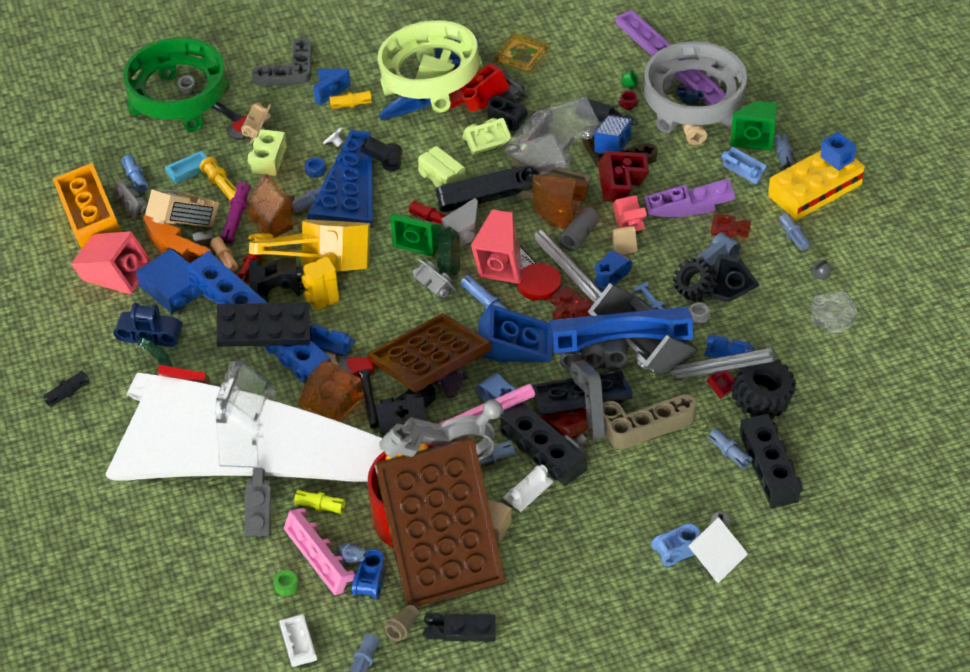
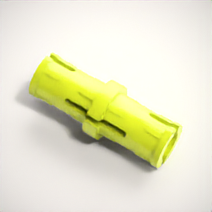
(319, 502)

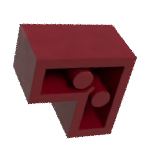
(621, 171)

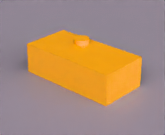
(86, 203)

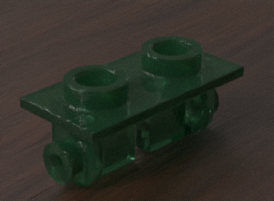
(447, 243)

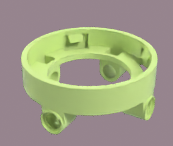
(422, 39)

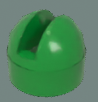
(629, 79)

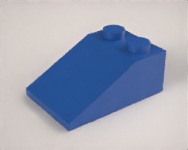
(515, 336)

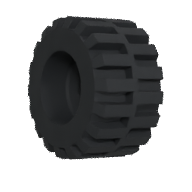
(759, 401)

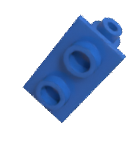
(332, 341)
(721, 347)

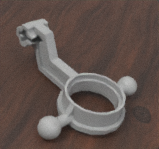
(408, 437)

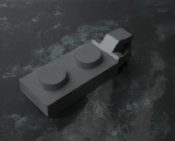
(258, 505)

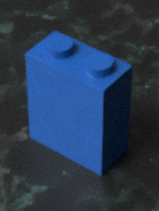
(168, 281)

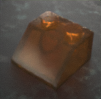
(555, 199)
(270, 208)
(330, 391)

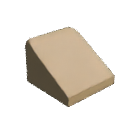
(624, 240)

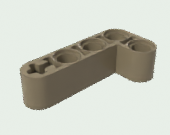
(647, 423)

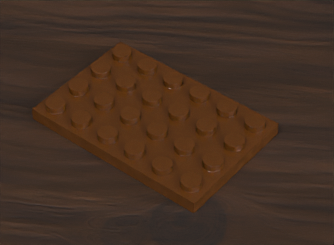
(440, 522)

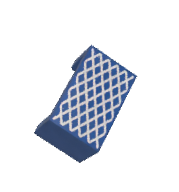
(612, 134)

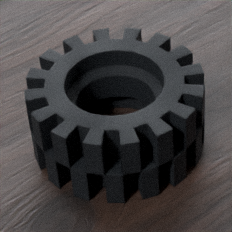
(687, 272)

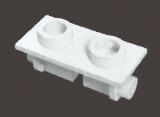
(528, 488)

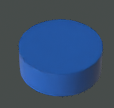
(315, 167)

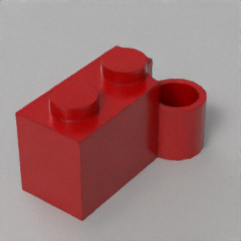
(484, 85)

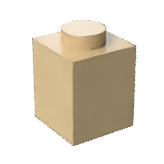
(500, 518)

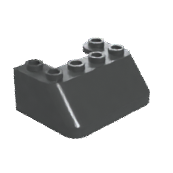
(652, 354)

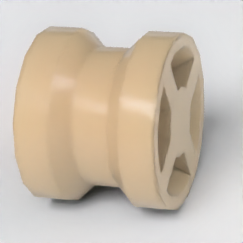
(695, 134)

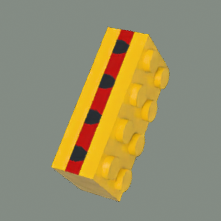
(812, 184)

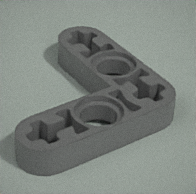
(262, 77)
(590, 382)

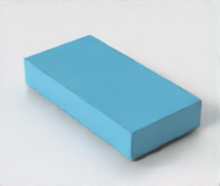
(186, 167)

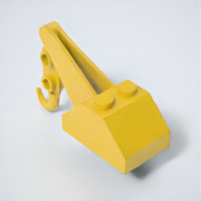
(342, 242)

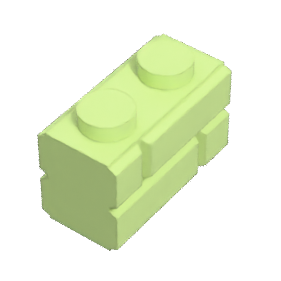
(440, 167)

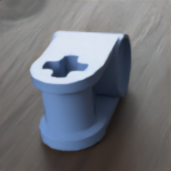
(493, 388)
(675, 544)

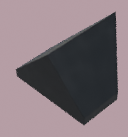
(732, 278)

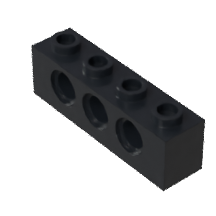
(543, 443)
(770, 460)

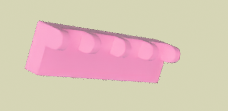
(317, 551)

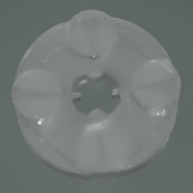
(833, 302)

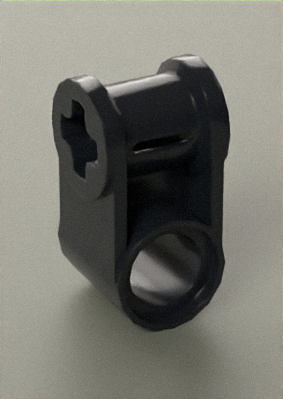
(503, 108)

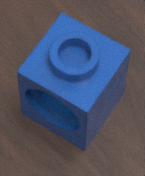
(838, 151)

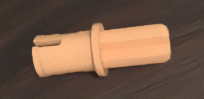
(223, 253)

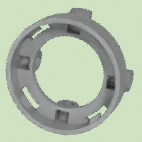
(721, 68)

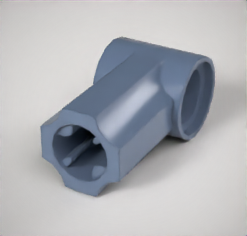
(720, 244)

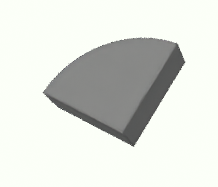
(201, 239)

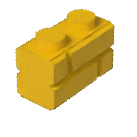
(321, 283)

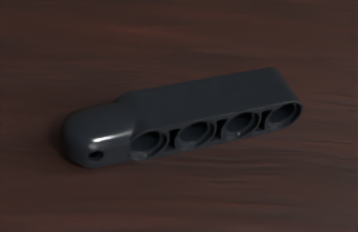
(486, 187)

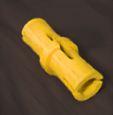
(350, 99)

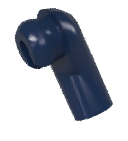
(688, 96)

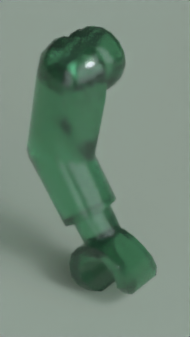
(162, 357)

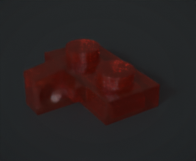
(569, 304)
(568, 424)

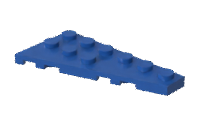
(348, 186)

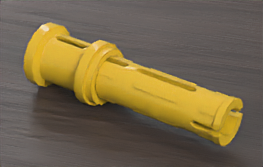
(217, 176)

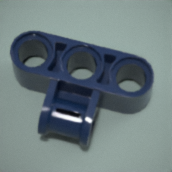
(148, 324)

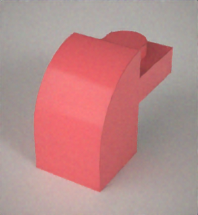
(629, 213)

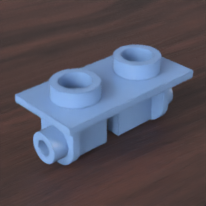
(743, 165)

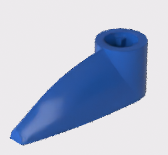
(402, 106)

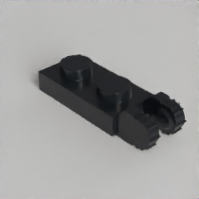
(460, 627)

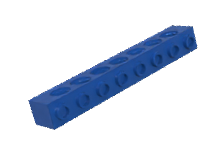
(226, 288)

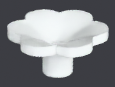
(335, 138)

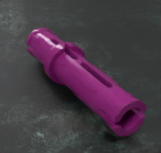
(238, 204)

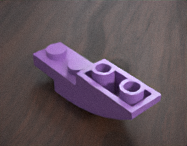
(684, 202)

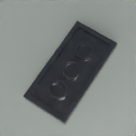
(263, 324)
(567, 395)

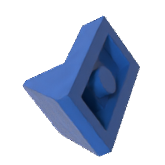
(330, 84)

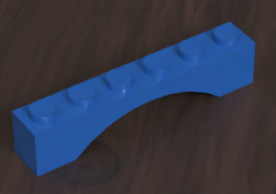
(580, 332)

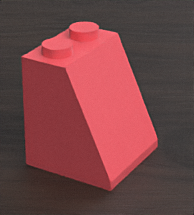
(498, 248)
(111, 261)

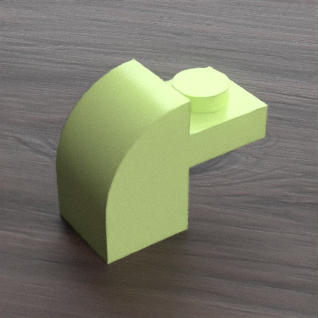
(433, 67)

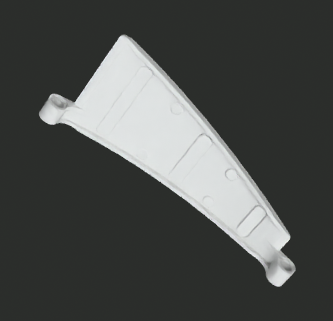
(178, 438)

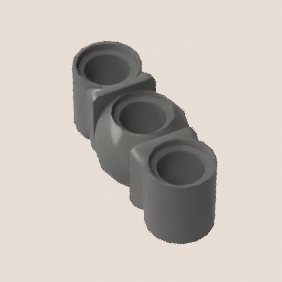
(611, 353)

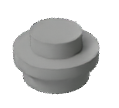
(699, 312)

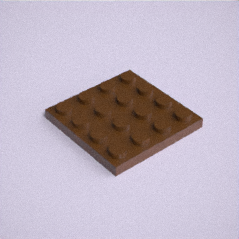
(429, 352)

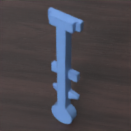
(643, 288)

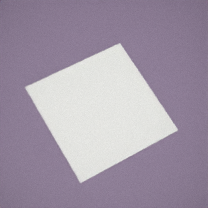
(718, 550)

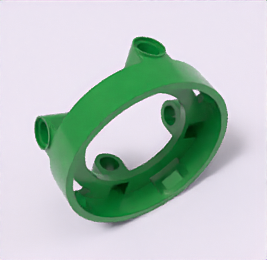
(163, 58)

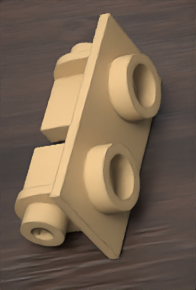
(259, 116)

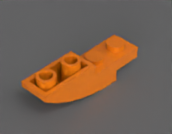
(169, 236)

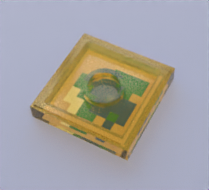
(520, 52)

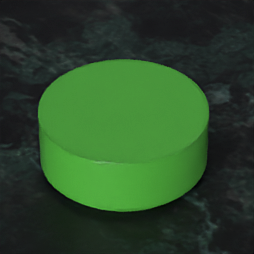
(286, 582)

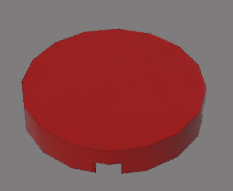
(539, 281)

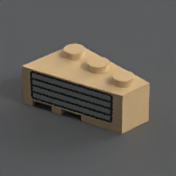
(181, 208)

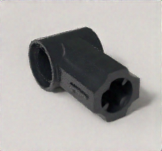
(388, 154)

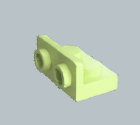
(486, 136)

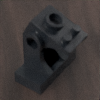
(277, 273)

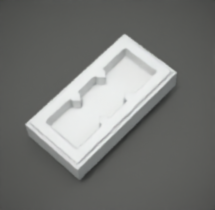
(297, 640)

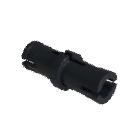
(66, 389)

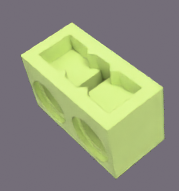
(267, 152)

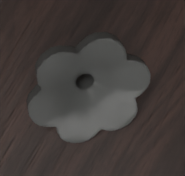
(578, 442)

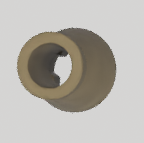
(401, 623)

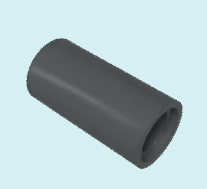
(579, 228)

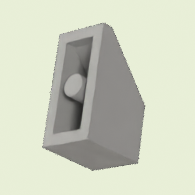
(464, 221)

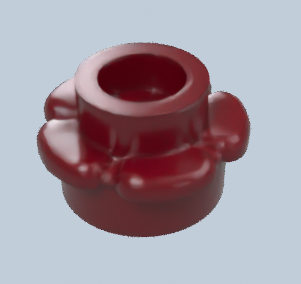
(628, 100)

